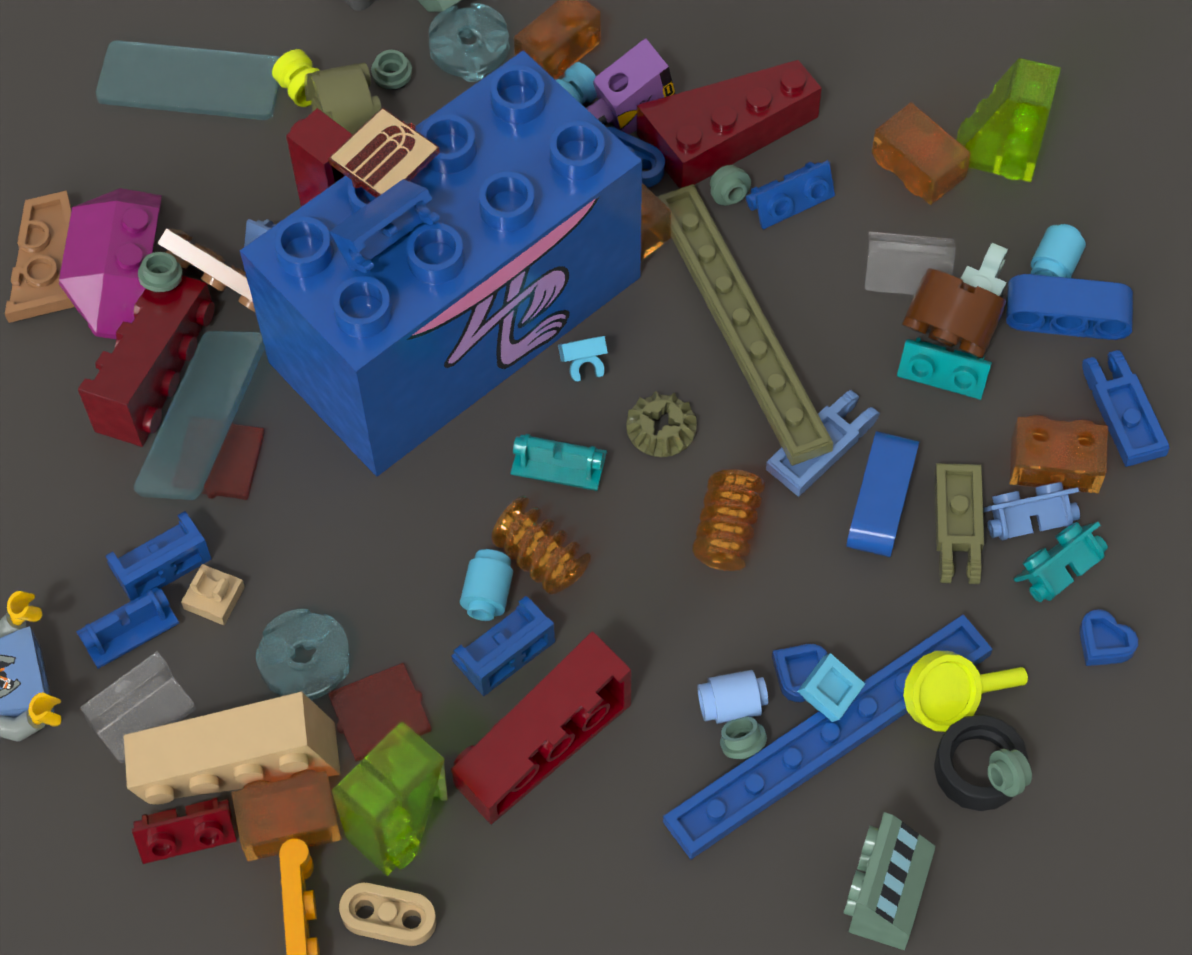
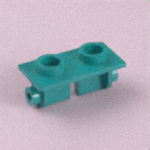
(944, 369)
(558, 462)
(1047, 568)

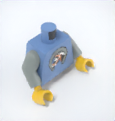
(23, 680)

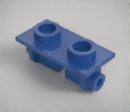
(793, 195)
(128, 627)

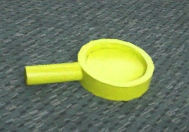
(949, 687)

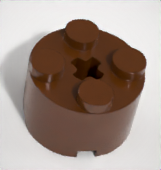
(954, 312)

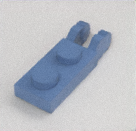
(844, 436)

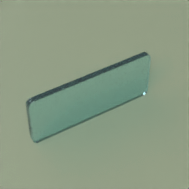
(188, 80)
(200, 415)

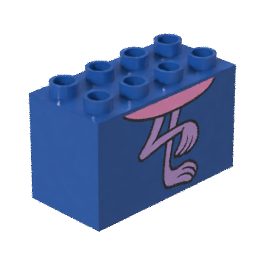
(526, 248)

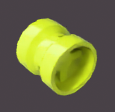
(291, 72)

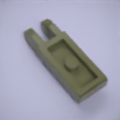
(959, 518)

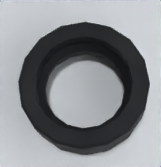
(969, 728)

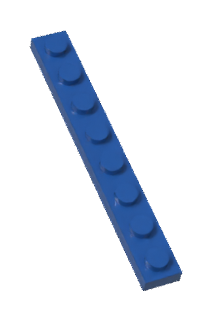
(810, 747)

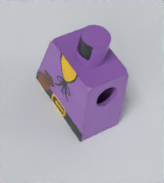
(630, 81)

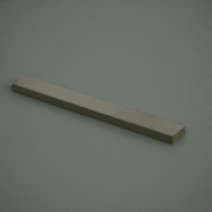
(745, 328)

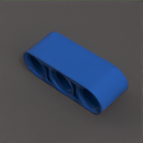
(1069, 306)
(882, 494)

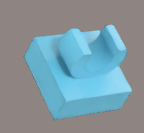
(581, 352)
(831, 687)

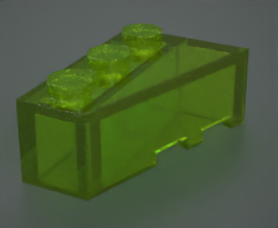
(1011, 122)
(390, 798)

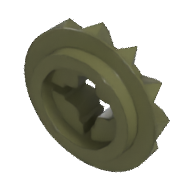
(670, 439)

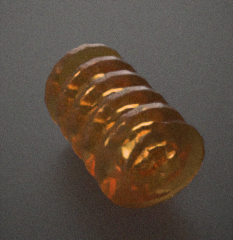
(727, 519)
(536, 549)

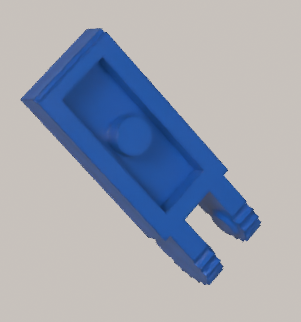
(1126, 410)

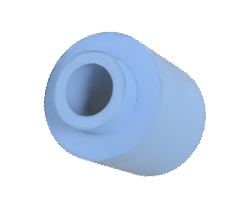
(732, 696)

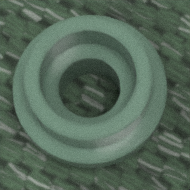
(391, 61)
(729, 185)
(160, 272)
(742, 738)
(1009, 772)

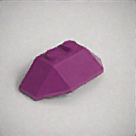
(103, 256)

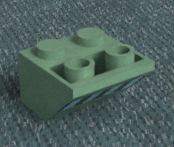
(889, 893)

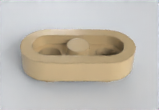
(390, 911)

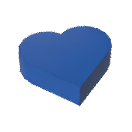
(1105, 640)
(794, 666)

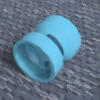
(579, 82)

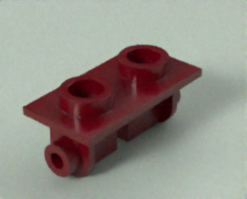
(167, 835)

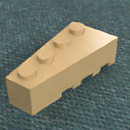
(231, 749)

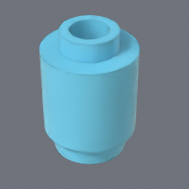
(1058, 252)
(487, 585)

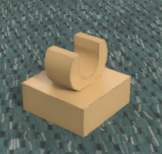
(213, 594)

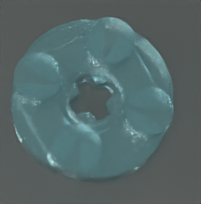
(474, 59)
(311, 631)

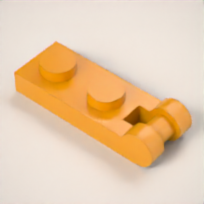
(298, 903)

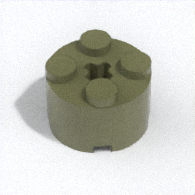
(343, 95)

